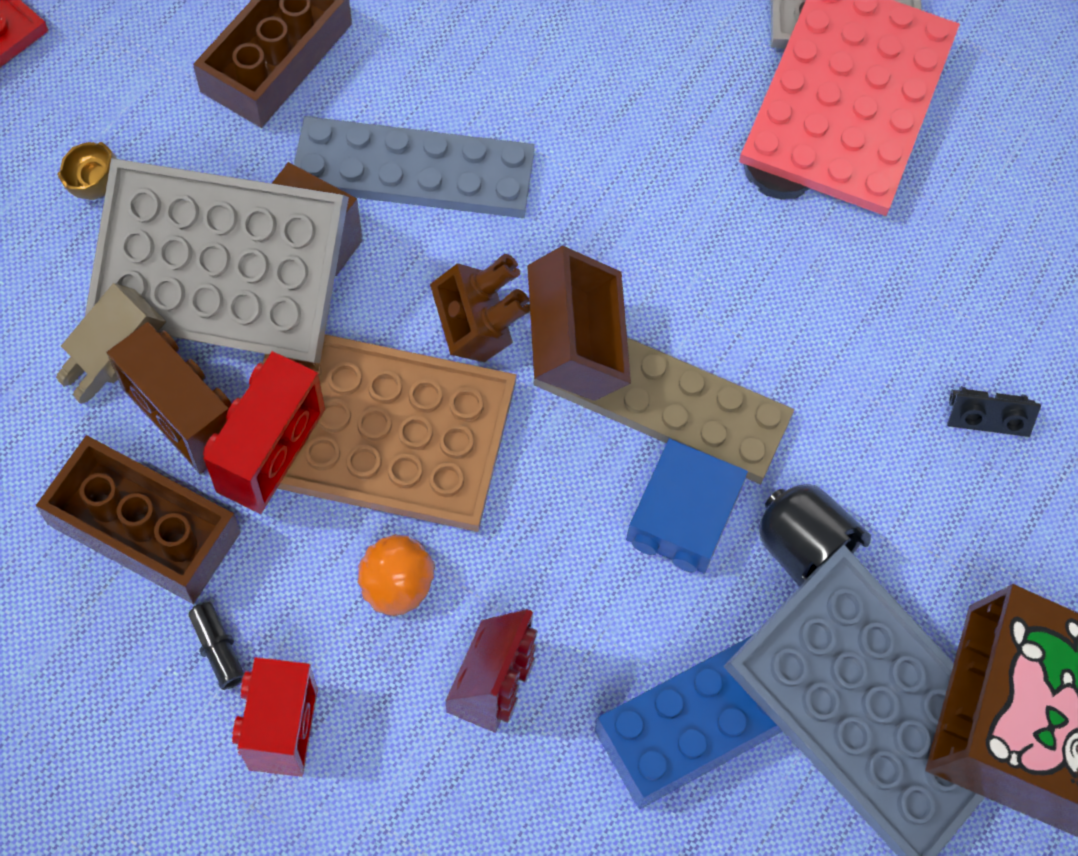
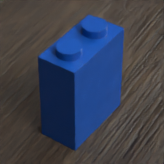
(686, 506)

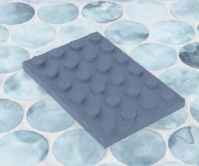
(860, 701)

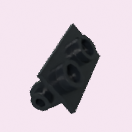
(999, 415)

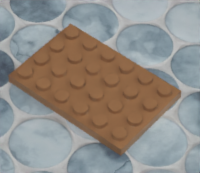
(403, 433)

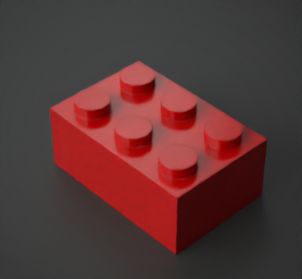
(264, 431)

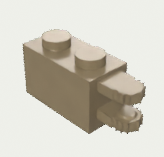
(107, 323)

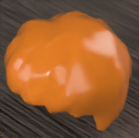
(395, 574)

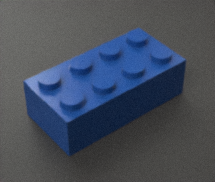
(682, 729)

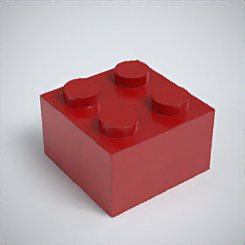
(276, 716)

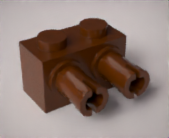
(471, 309)

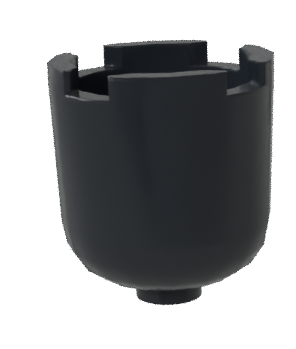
(806, 528)

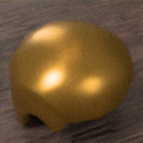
(86, 170)

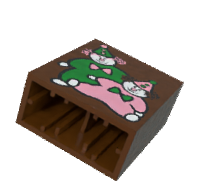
(1014, 707)

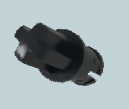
(216, 645)

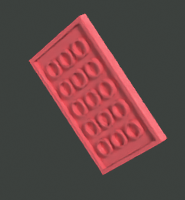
(850, 98)

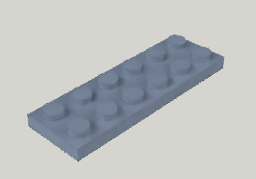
(418, 166)

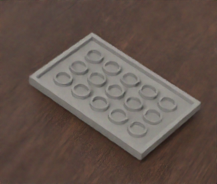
(222, 256)

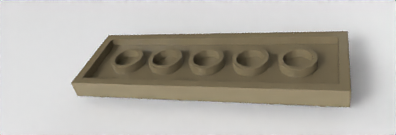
(692, 408)

